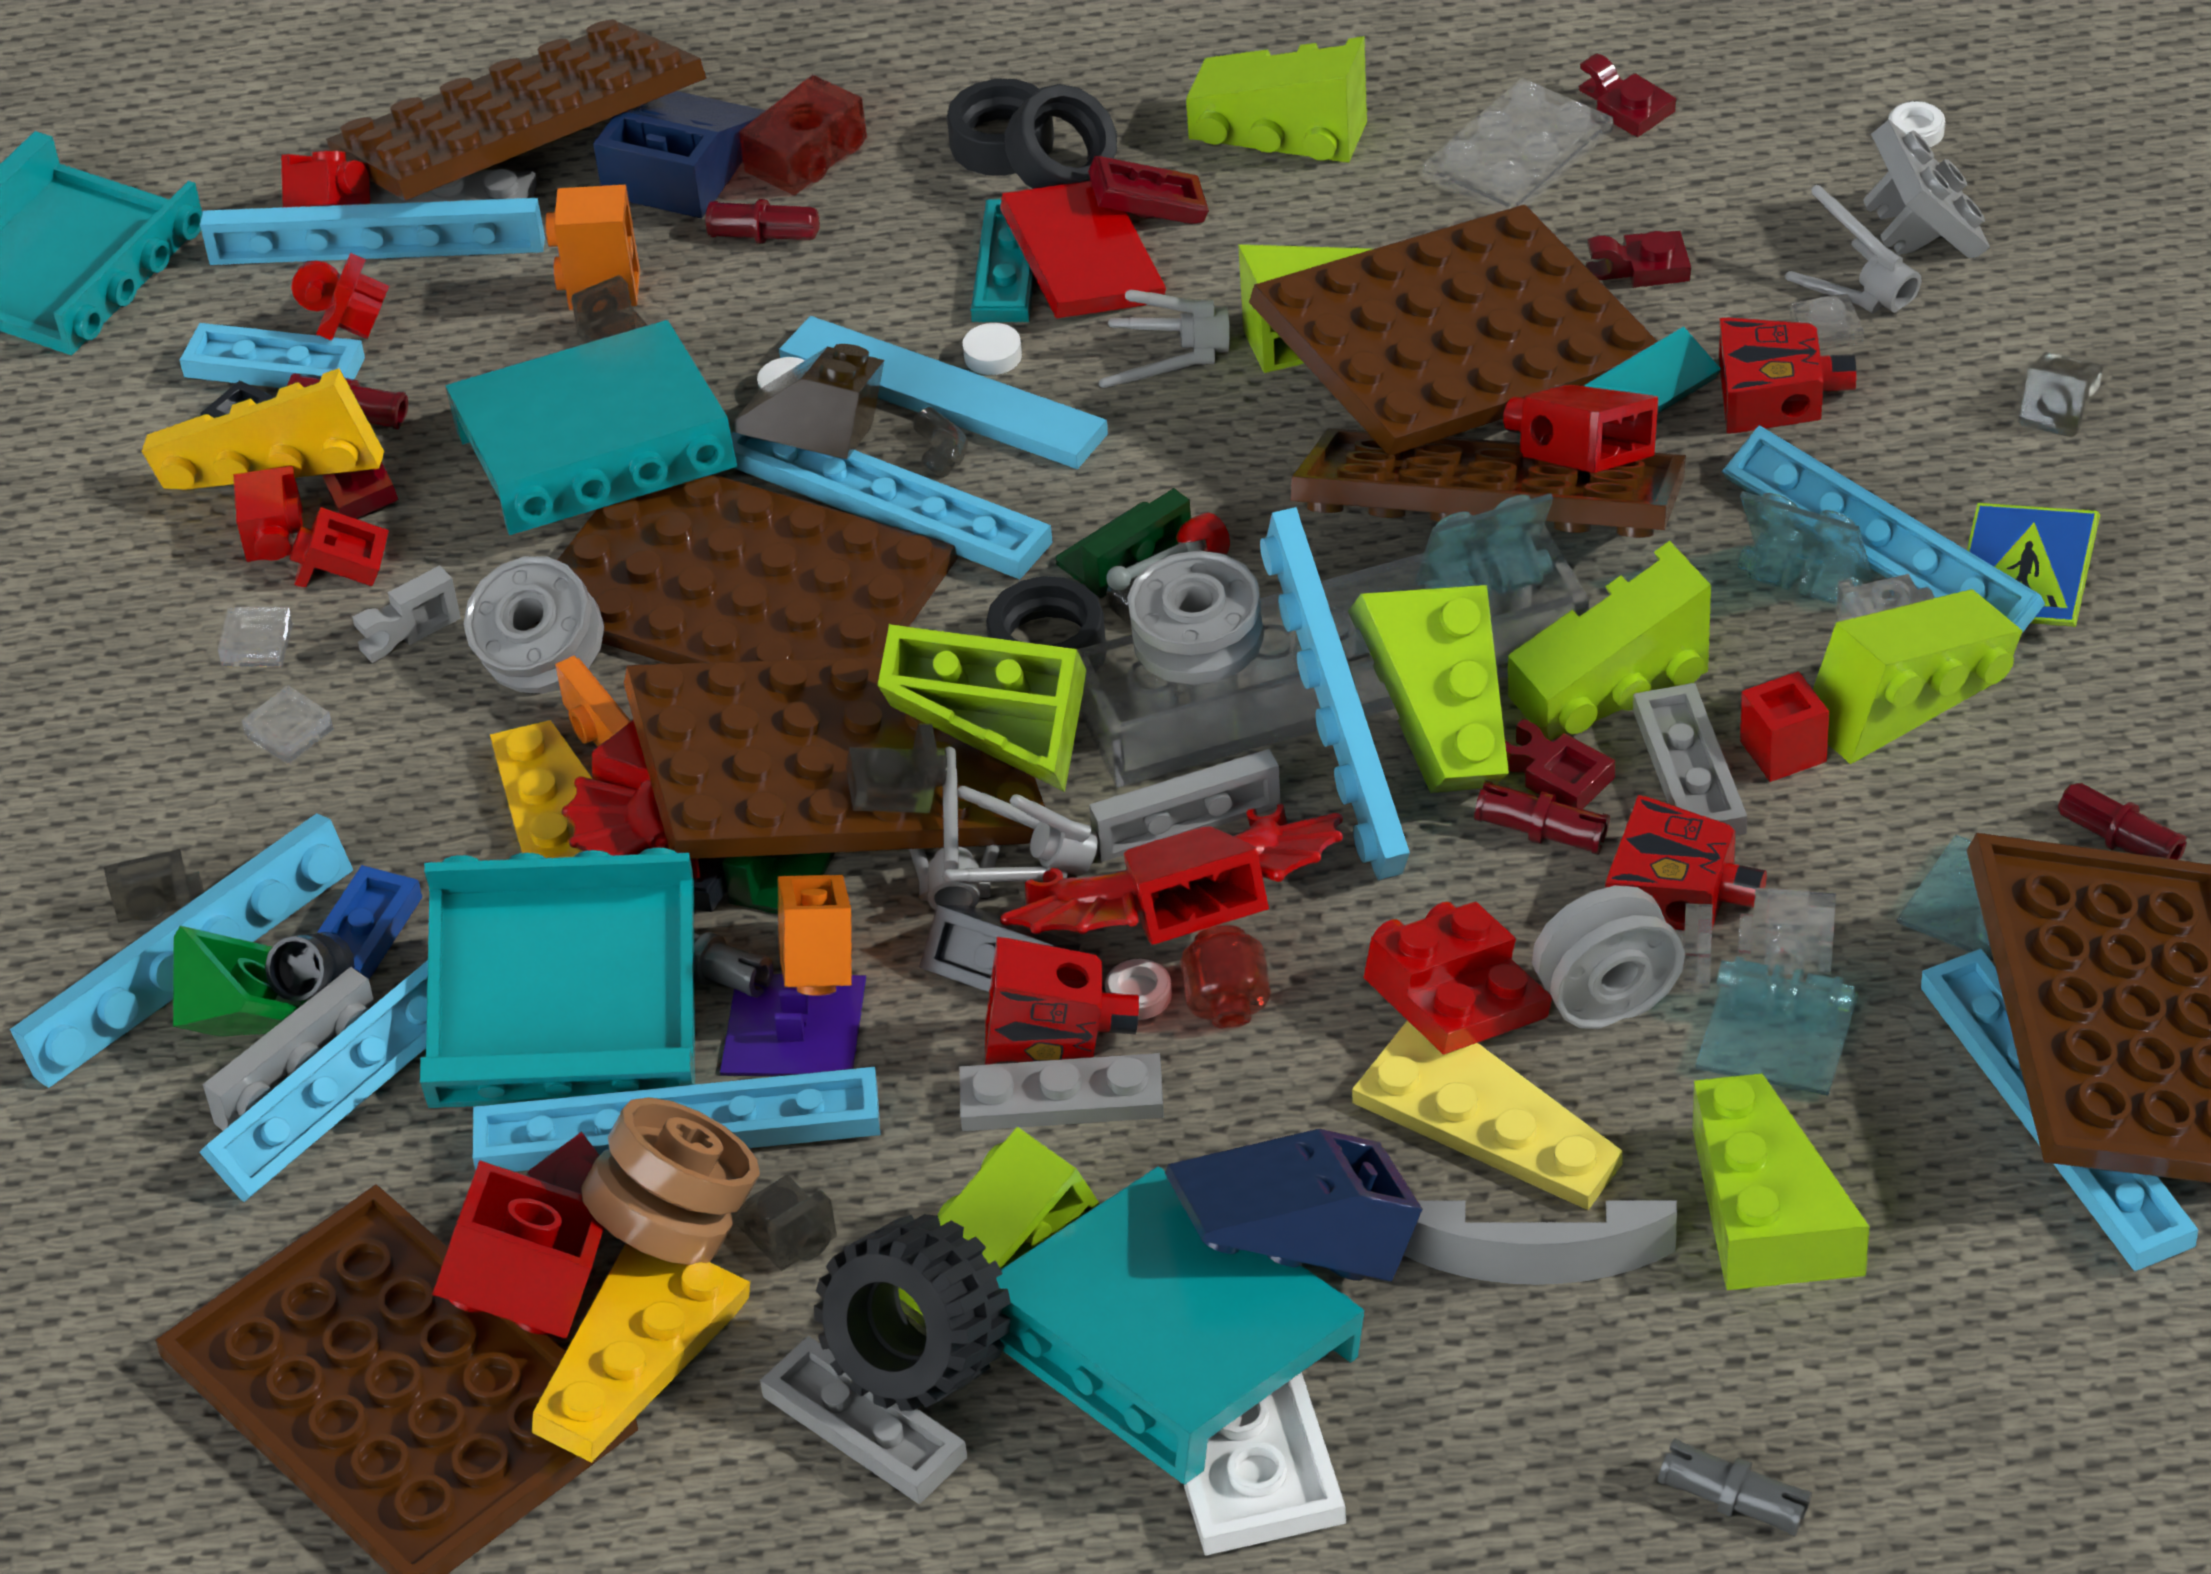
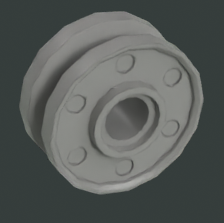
(515, 599)
(1196, 617)
(1608, 957)

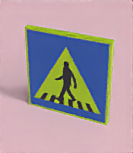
(2041, 550)

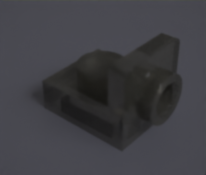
(604, 310)
(2057, 393)
(897, 777)
(151, 886)
(787, 1222)

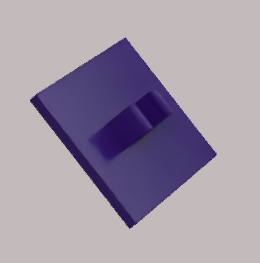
(792, 1031)

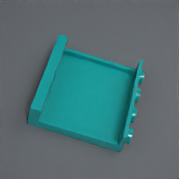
(78, 244)
(592, 426)
(558, 977)
(1163, 1329)

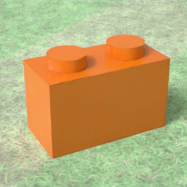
(593, 239)
(814, 933)

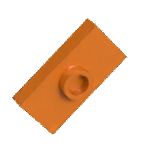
(590, 707)

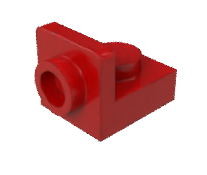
(339, 547)

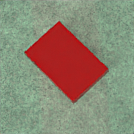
(1078, 250)

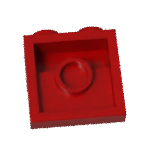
(1454, 976)

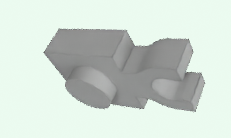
(413, 613)

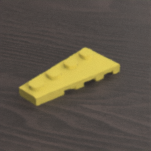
(1488, 1114)

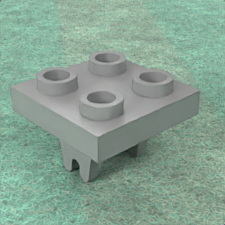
(1922, 196)

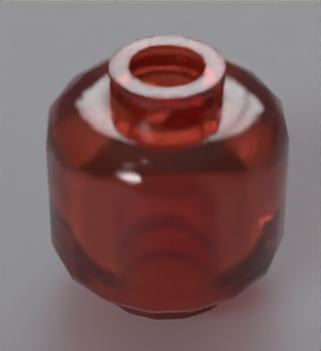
(1225, 976)

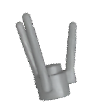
(1884, 276)
(1202, 328)
(1055, 841)
(931, 883)

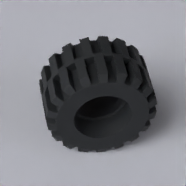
(872, 1333)

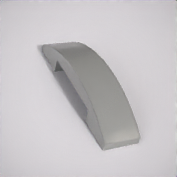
(1544, 1251)

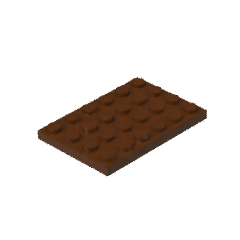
(515, 107)
(1450, 326)
(1478, 476)
(750, 575)
(760, 751)
(2105, 999)
(378, 1392)

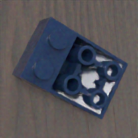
(674, 151)
(1303, 1201)

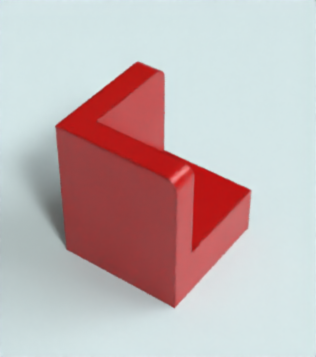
(1784, 726)

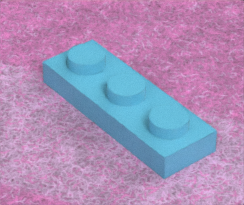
(266, 355)

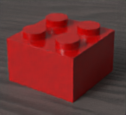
(520, 1251)

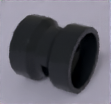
(294, 968)

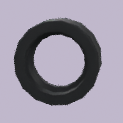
(984, 103)
(1074, 107)
(1048, 598)

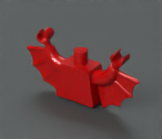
(618, 805)
(1180, 880)

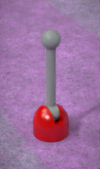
(1190, 539)

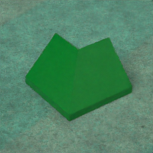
(224, 986)

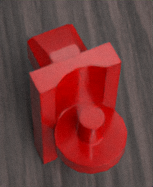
(348, 299)

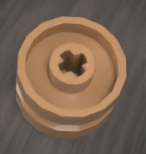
(670, 1181)

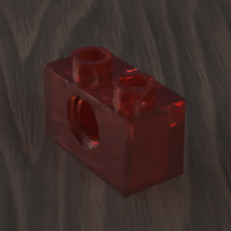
(803, 135)

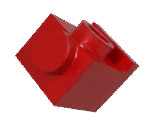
(323, 180)
(267, 512)

